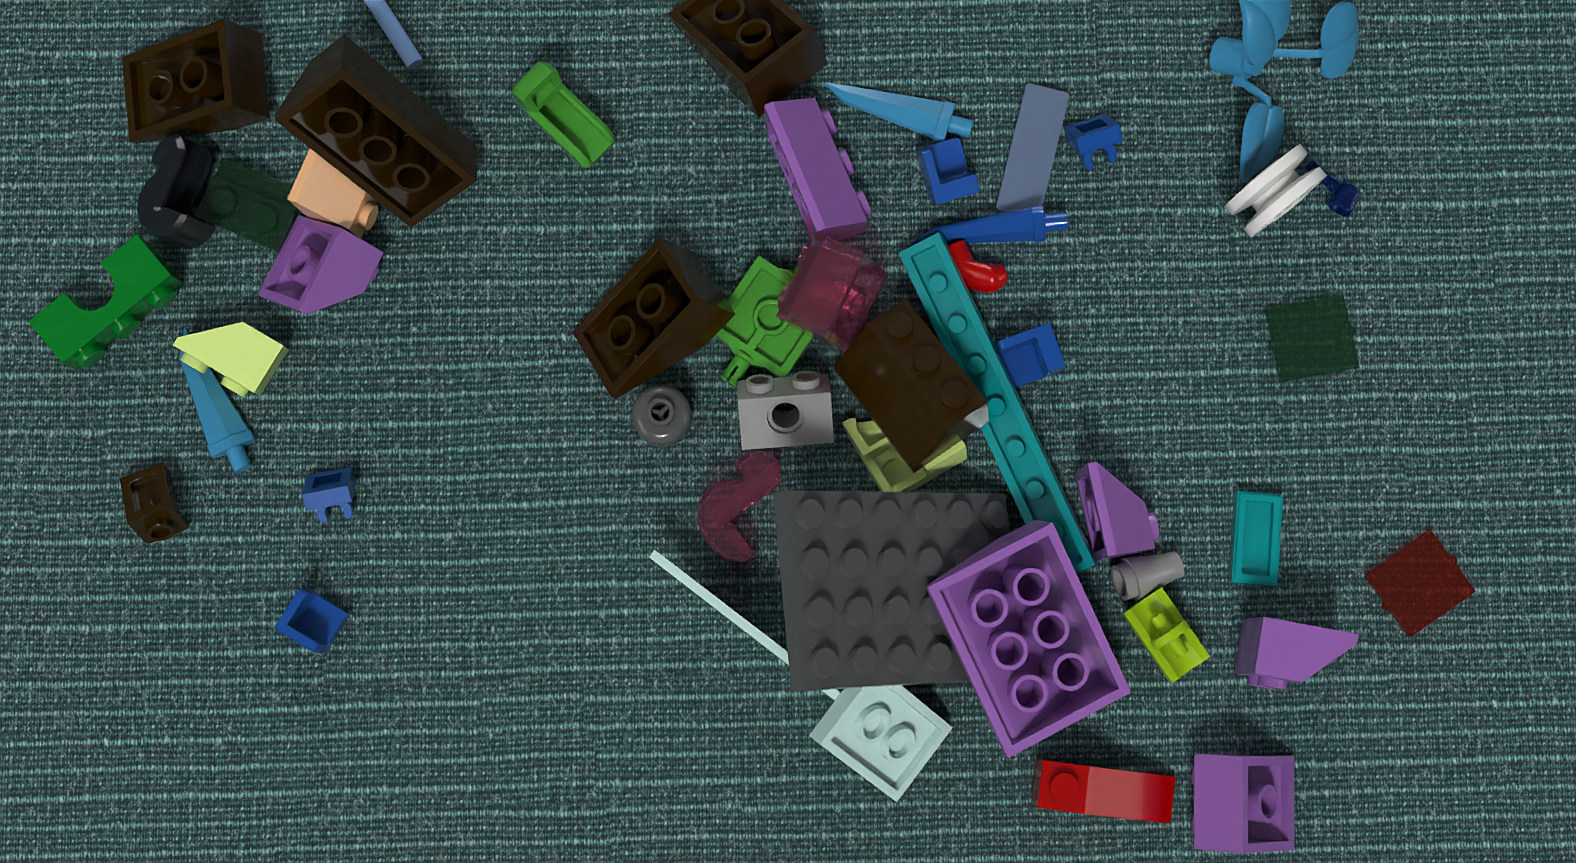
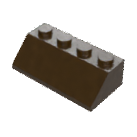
(378, 132)

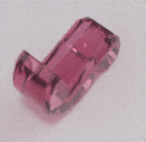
(733, 497)

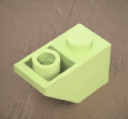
(237, 352)

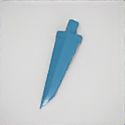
(914, 113)
(219, 419)

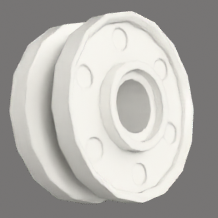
(1275, 190)

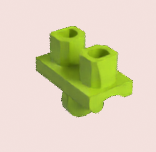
(1165, 635)

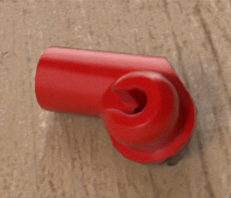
(978, 275)

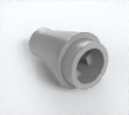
(1142, 575)

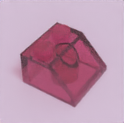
(831, 292)

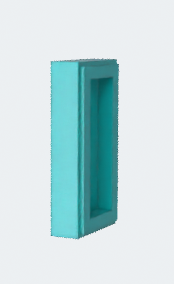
(1255, 538)

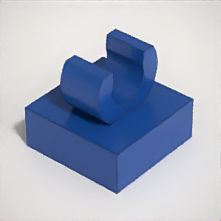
(1092, 135)
(330, 489)

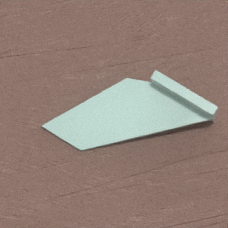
(871, 729)

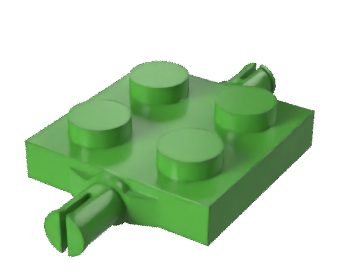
(755, 331)

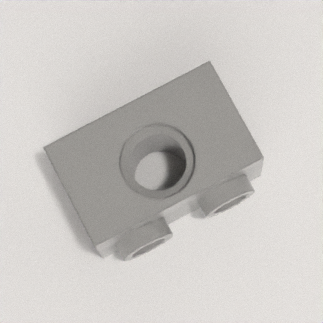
(804, 425)

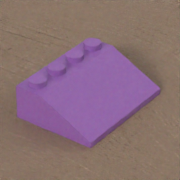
(1027, 636)

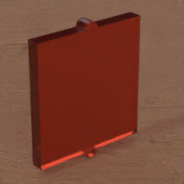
(1419, 583)

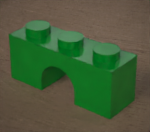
(140, 284)

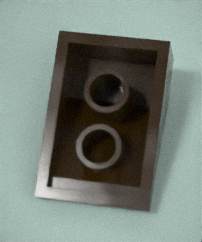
(752, 46)
(196, 83)
(653, 318)

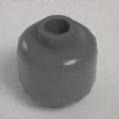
(666, 431)

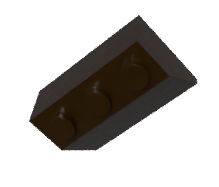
(911, 386)

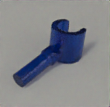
(1344, 195)

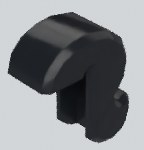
(173, 191)

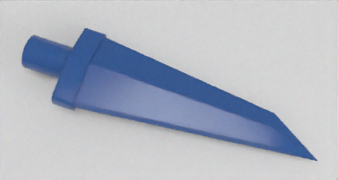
(1012, 226)

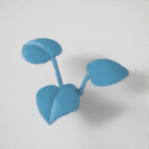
(1262, 28)

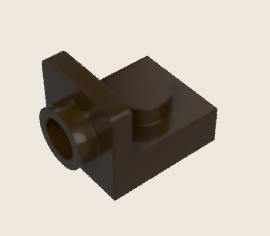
(152, 504)

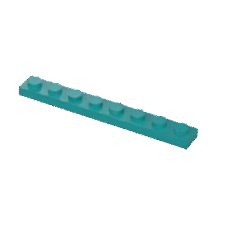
(1009, 427)

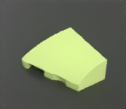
(888, 467)

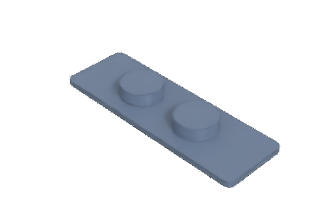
(1032, 148)

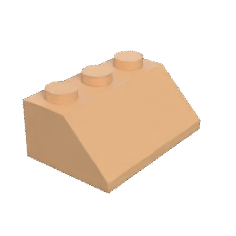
(331, 197)

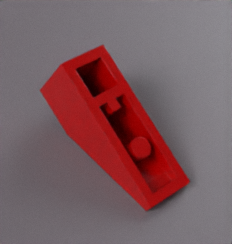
(1102, 791)

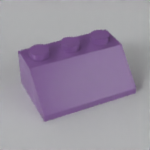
(815, 168)

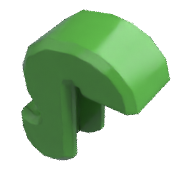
(562, 115)

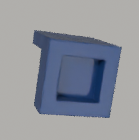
(946, 171)
(1031, 355)
(312, 620)

